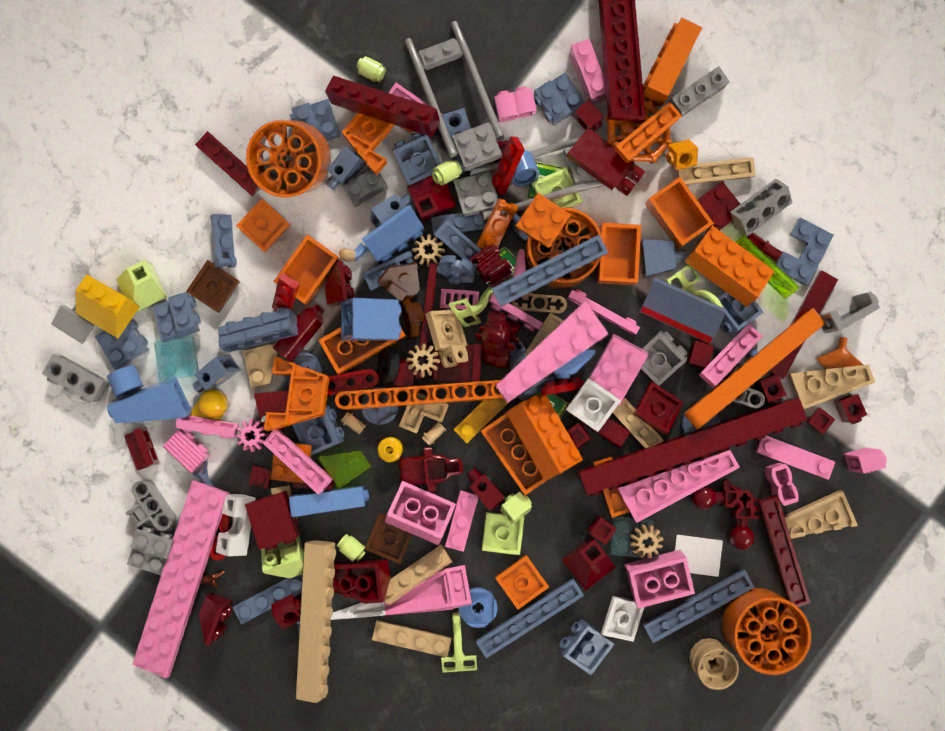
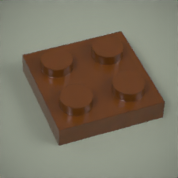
(213, 286)
(388, 540)

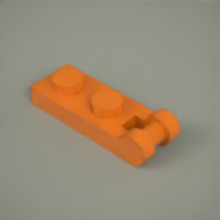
(497, 224)

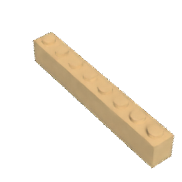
(315, 620)

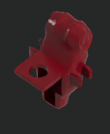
(498, 339)
(429, 469)

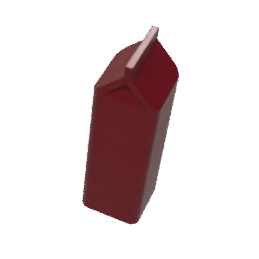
(308, 324)
(611, 432)

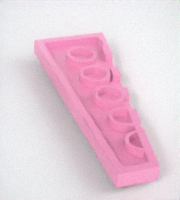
(563, 344)
(666, 488)

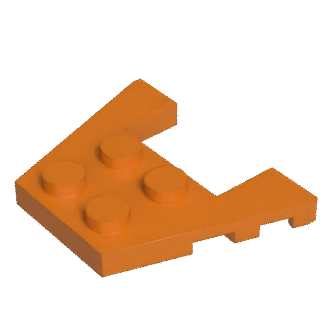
(365, 135)
(305, 397)

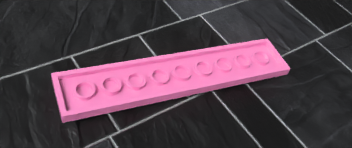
(180, 579)

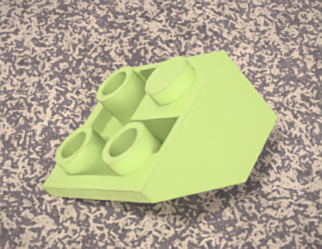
(141, 285)
(284, 560)

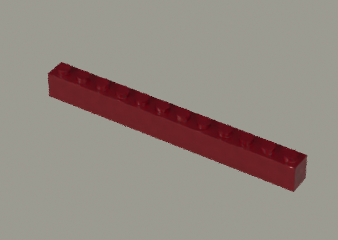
(691, 446)

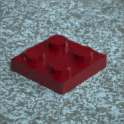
(718, 205)
(658, 408)

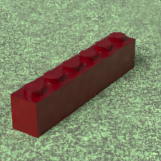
(383, 106)

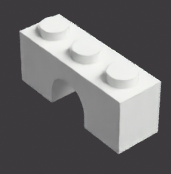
(236, 540)

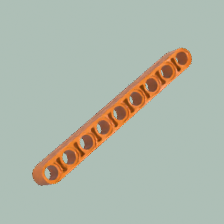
(754, 368)
(412, 392)

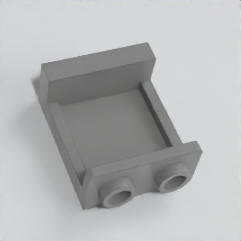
(866, 304)

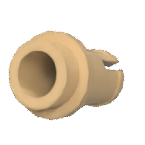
(353, 423)
(433, 433)

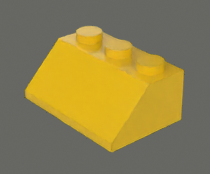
(104, 306)

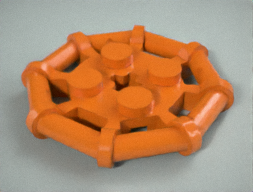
(627, 128)

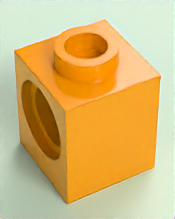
(682, 154)

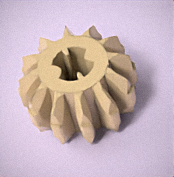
(428, 243)
(422, 353)
(646, 533)

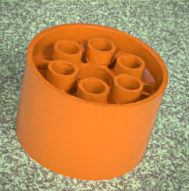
(318, 160)
(582, 222)
(737, 618)

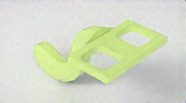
(689, 286)
(473, 310)
(458, 656)

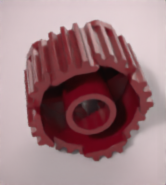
(491, 266)

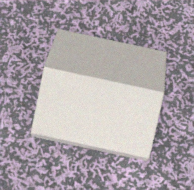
(593, 404)
(622, 619)

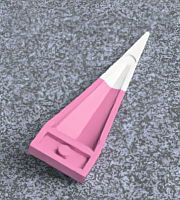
(438, 593)

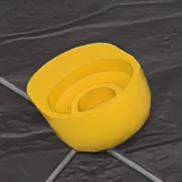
(211, 405)

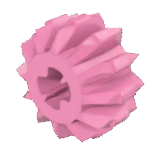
(245, 438)

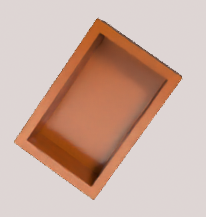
(678, 212)
(623, 255)
(310, 268)

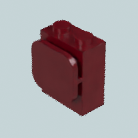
(272, 521)

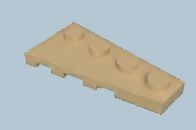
(826, 384)
(822, 515)

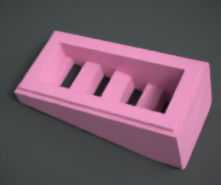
(520, 266)
(475, 294)

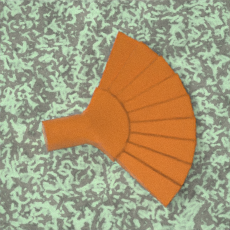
(839, 357)

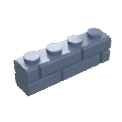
(257, 330)

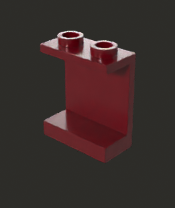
(463, 372)

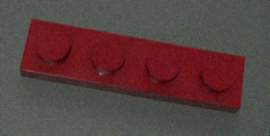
(227, 162)

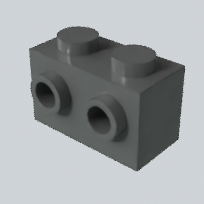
(364, 186)

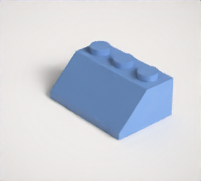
(394, 235)
(573, 365)

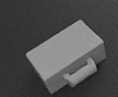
(72, 323)

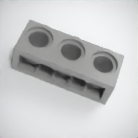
(700, 91)
(761, 207)
(85, 378)

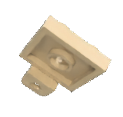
(448, 342)

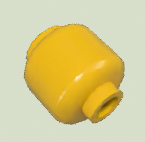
(396, 448)

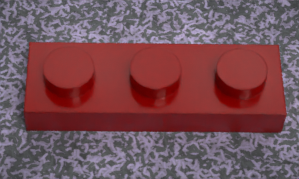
(508, 165)
(285, 293)

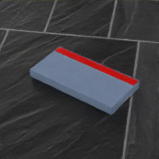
(683, 310)

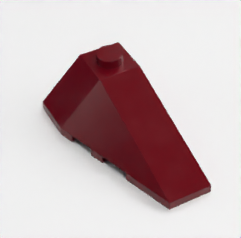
(362, 580)

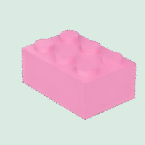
(618, 366)
(420, 513)
(659, 578)

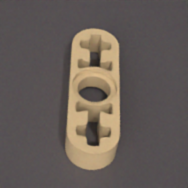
(533, 309)

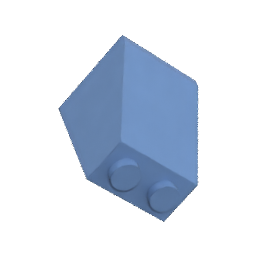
(370, 319)

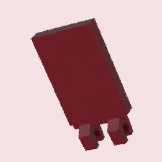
(604, 163)

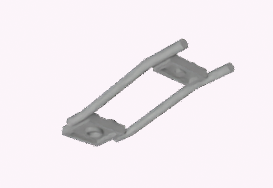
(474, 145)
(479, 195)

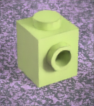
(516, 507)

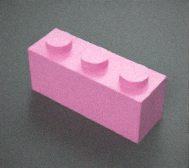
(588, 70)

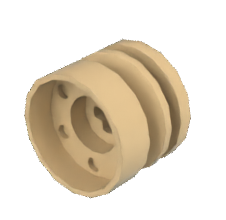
(716, 673)

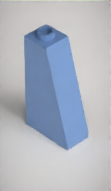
(154, 402)
(328, 500)

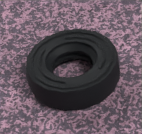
(388, 366)

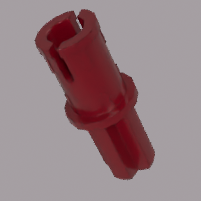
(769, 250)

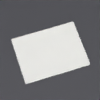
(701, 553)

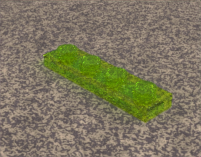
(779, 280)

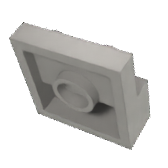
(663, 357)
(150, 549)

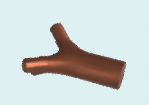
(211, 579)

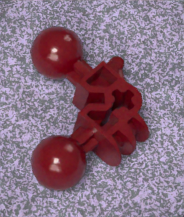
(741, 535)

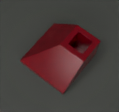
(431, 198)
(338, 285)
(588, 563)
(213, 615)

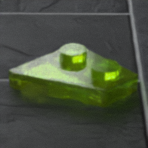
(344, 466)

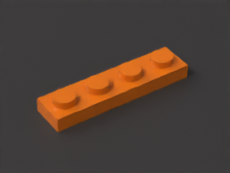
(648, 132)

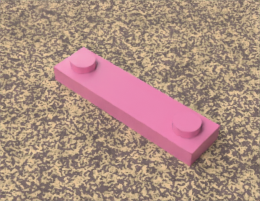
(627, 324)
(730, 355)
(795, 457)
(297, 461)

